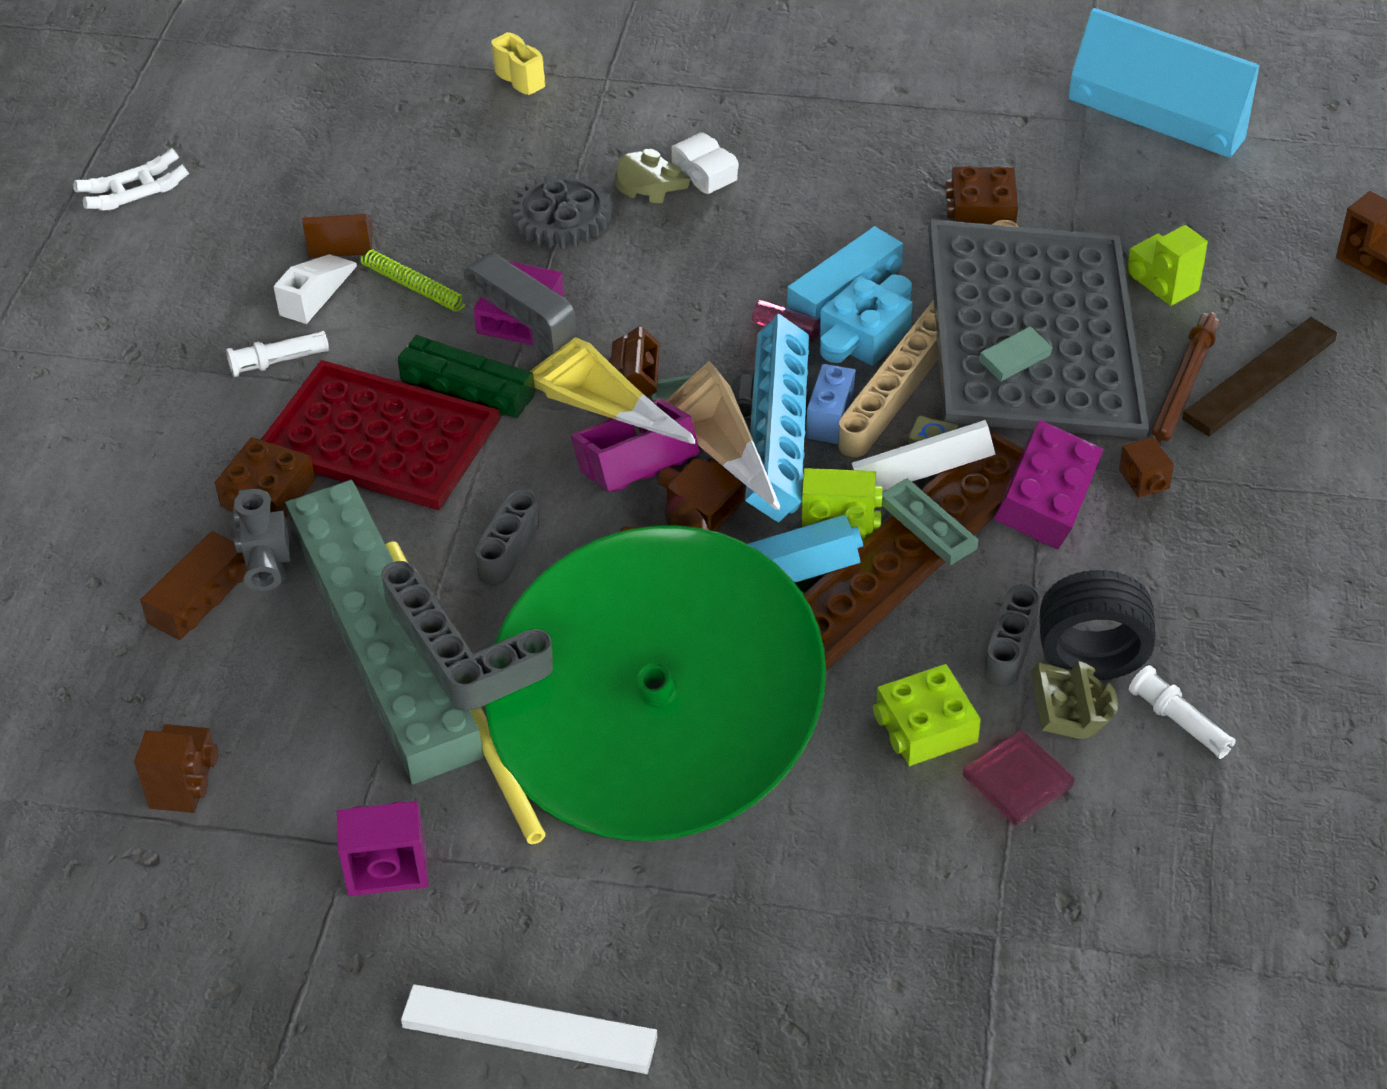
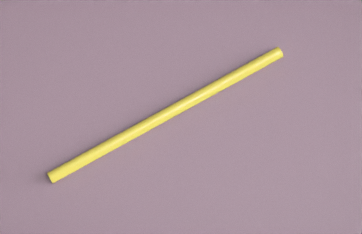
(511, 789)

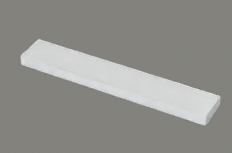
(530, 1028)

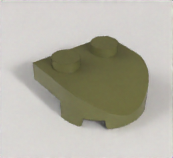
(649, 176)
(1072, 700)

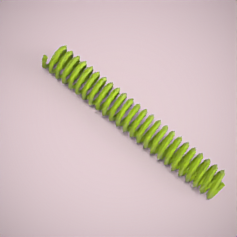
(399, 270)

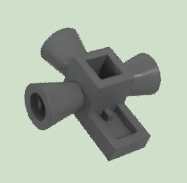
(261, 539)

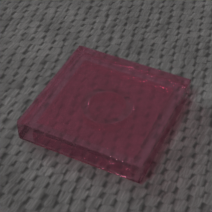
(1018, 777)

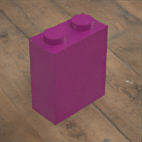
(497, 323)

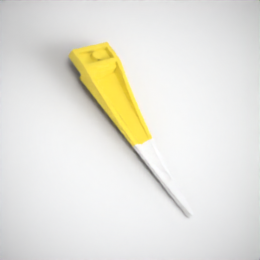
(590, 382)

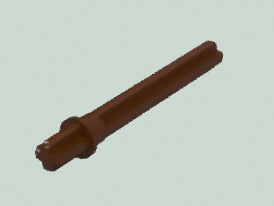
(1201, 339)

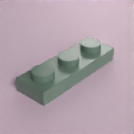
(929, 521)

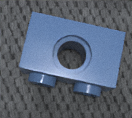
(828, 402)

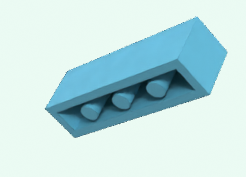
(871, 255)

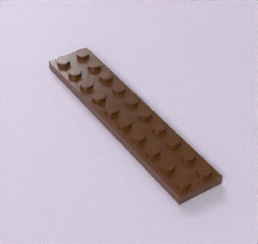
(896, 561)

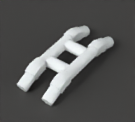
(116, 181)

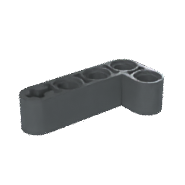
(525, 300)

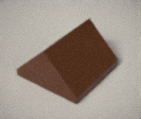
(338, 235)

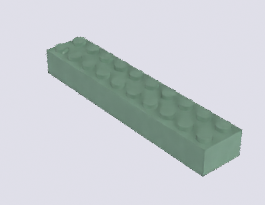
(347, 567)

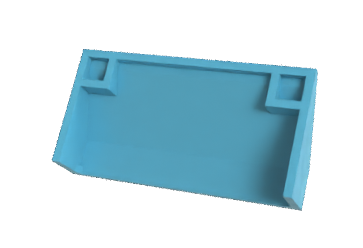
(1164, 83)

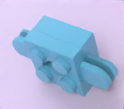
(866, 320)

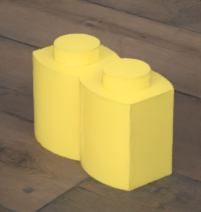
(518, 63)

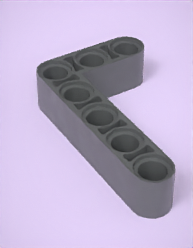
(465, 677)

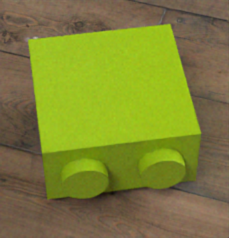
(842, 492)
(926, 715)

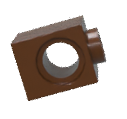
(1146, 467)

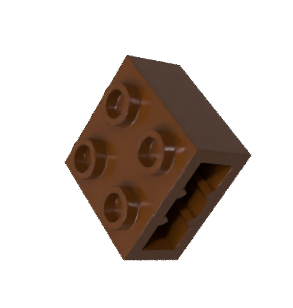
(982, 195)
(266, 467)

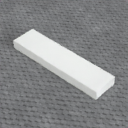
(930, 455)

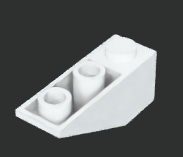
(310, 285)

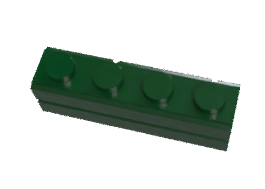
(466, 376)

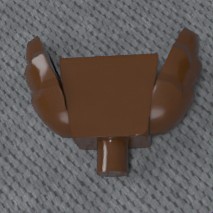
(701, 494)

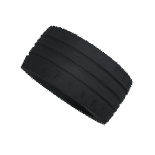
(1098, 597)

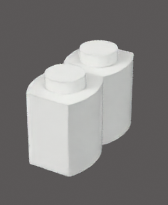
(705, 162)

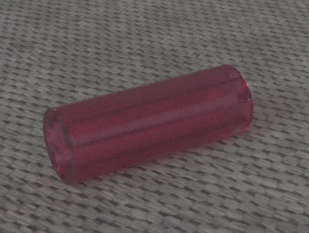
(766, 311)

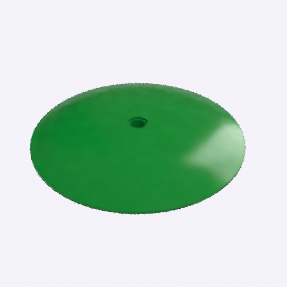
(735, 697)

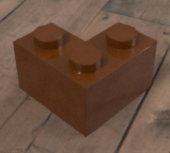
(1365, 236)
(175, 766)

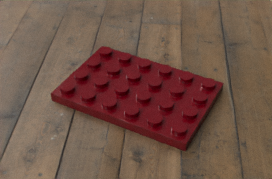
(383, 433)

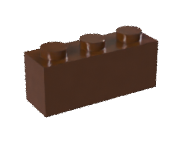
(194, 586)

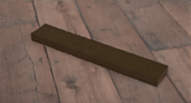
(1259, 376)

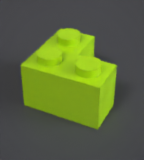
(1169, 264)

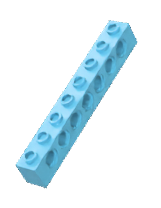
(780, 413)

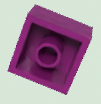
(382, 848)

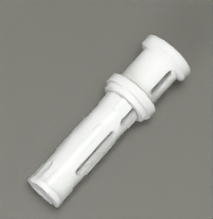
(263, 355)
(1169, 701)

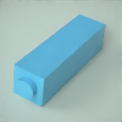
(814, 548)

